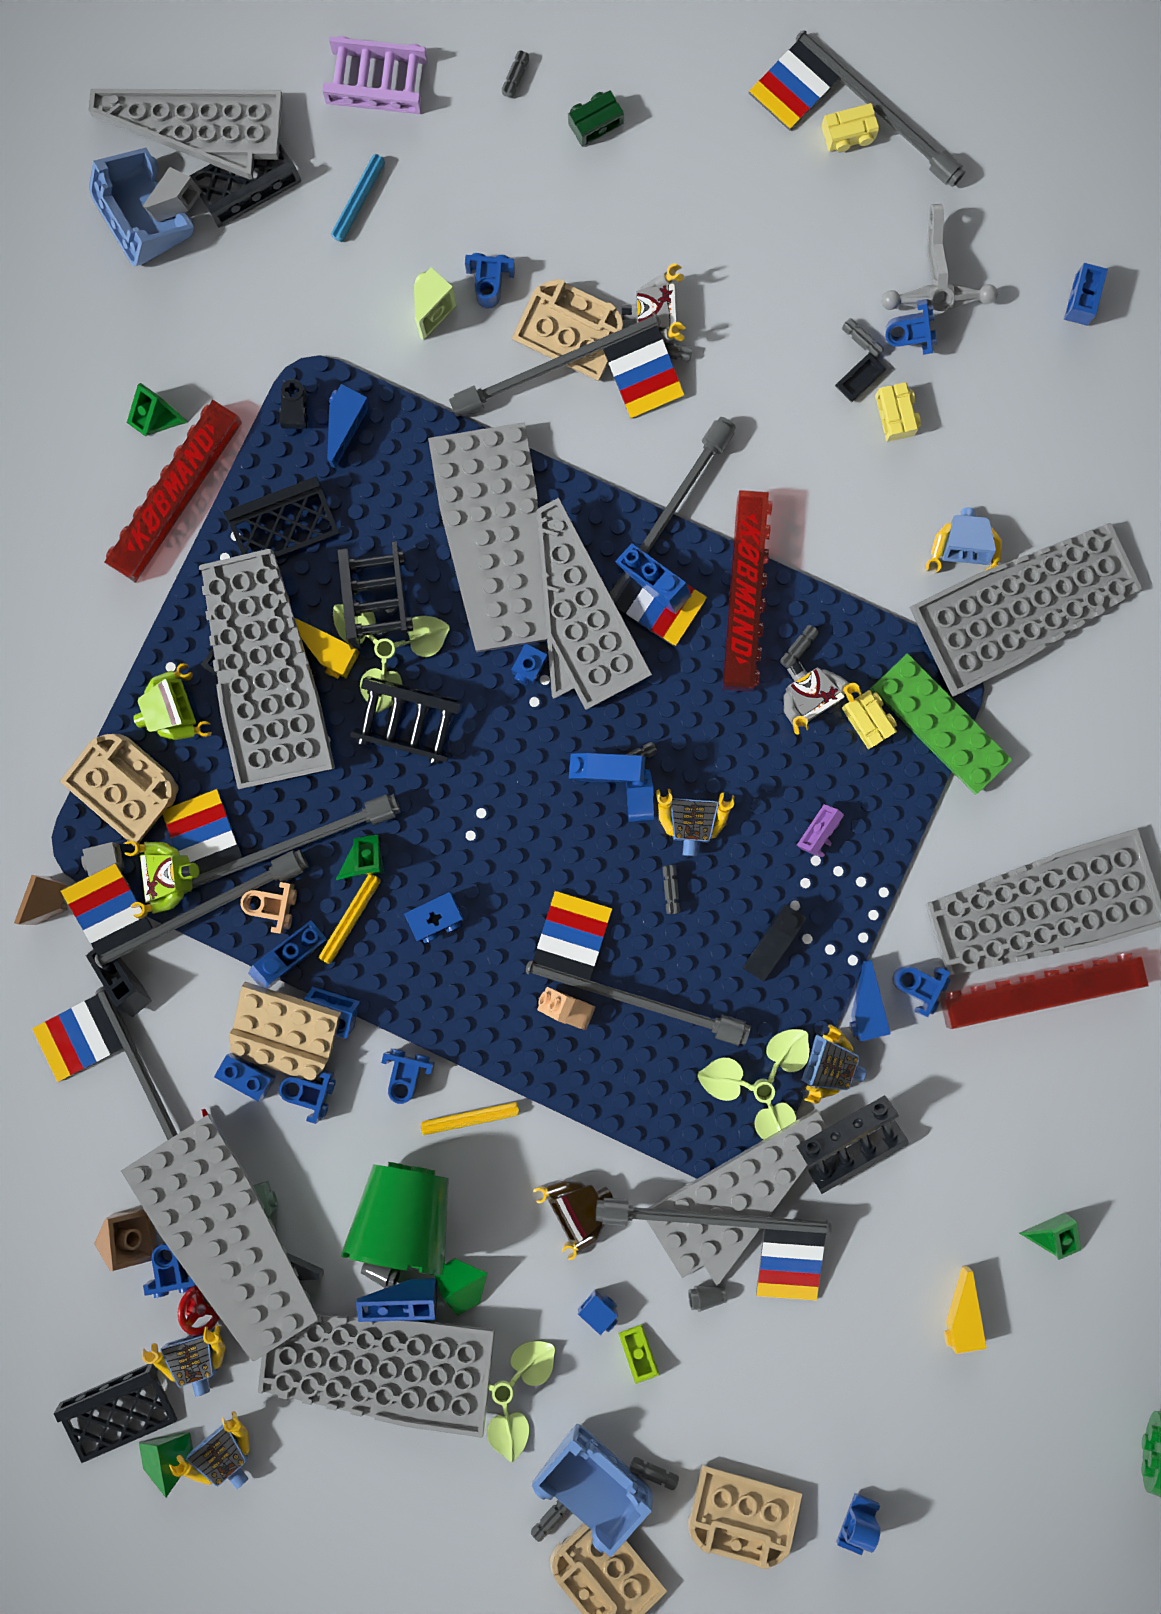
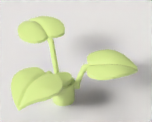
(425, 641)
(724, 1077)
(510, 1432)

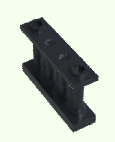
(354, 608)
(400, 694)
(859, 1155)

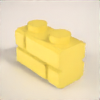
(850, 128)
(897, 411)
(870, 719)

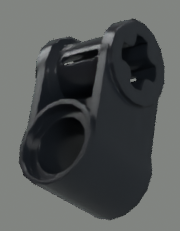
(293, 409)

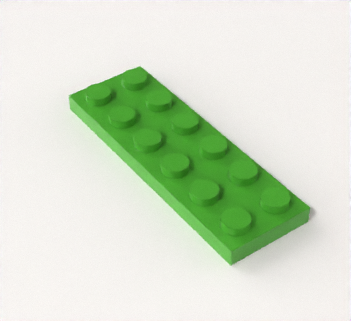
(941, 724)

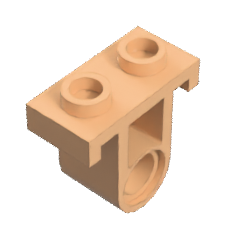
(272, 906)
(565, 1008)

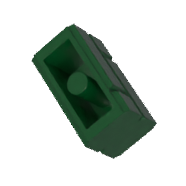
(595, 117)

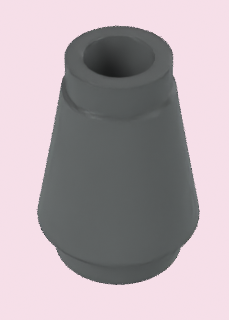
(381, 1275)
(706, 1297)

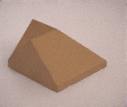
(41, 900)
(126, 1239)

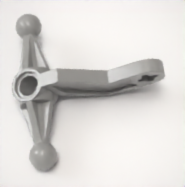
(954, 294)

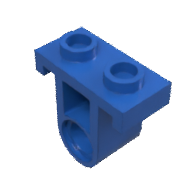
(489, 275)
(915, 327)
(640, 799)
(923, 987)
(406, 1072)
(311, 1094)
(167, 1275)
(860, 1527)

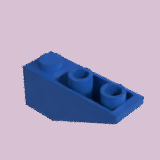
(654, 578)
(286, 955)

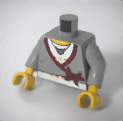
(658, 298)
(814, 694)

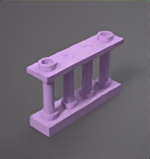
(375, 98)

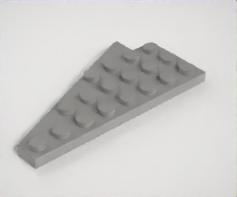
(207, 124)
(584, 629)
(741, 1186)

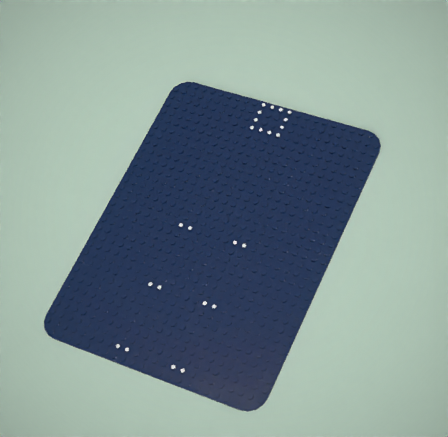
(508, 822)

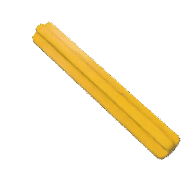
(349, 918)
(469, 1118)

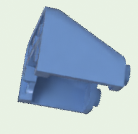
(119, 191)
(595, 1489)

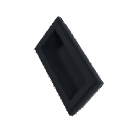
(860, 377)

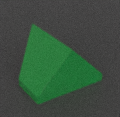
(151, 413)
(363, 858)
(1056, 1235)
(461, 1285)
(159, 1454)

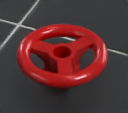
(194, 1307)

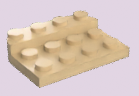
(565, 319)
(121, 785)
(283, 1032)
(743, 1518)
(603, 1582)

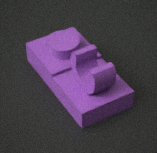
(820, 829)

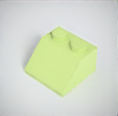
(433, 301)

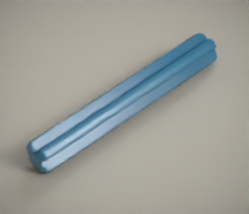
(358, 198)

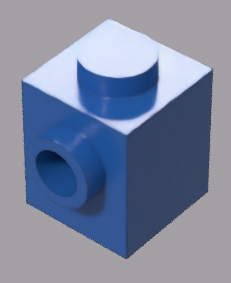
(529, 665)
(599, 1312)

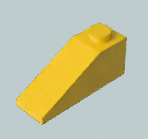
(328, 650)
(964, 1318)

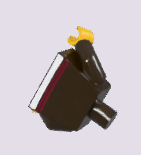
(576, 1212)

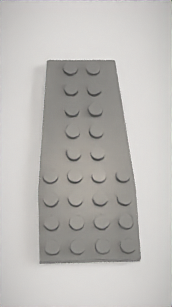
(493, 532)
(1023, 606)
(262, 673)
(1049, 906)
(222, 1236)
(388, 1370)

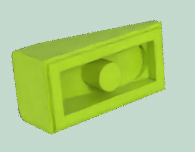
(639, 1354)

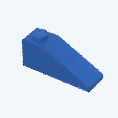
(345, 415)
(606, 767)
(868, 1011)
(401, 1302)

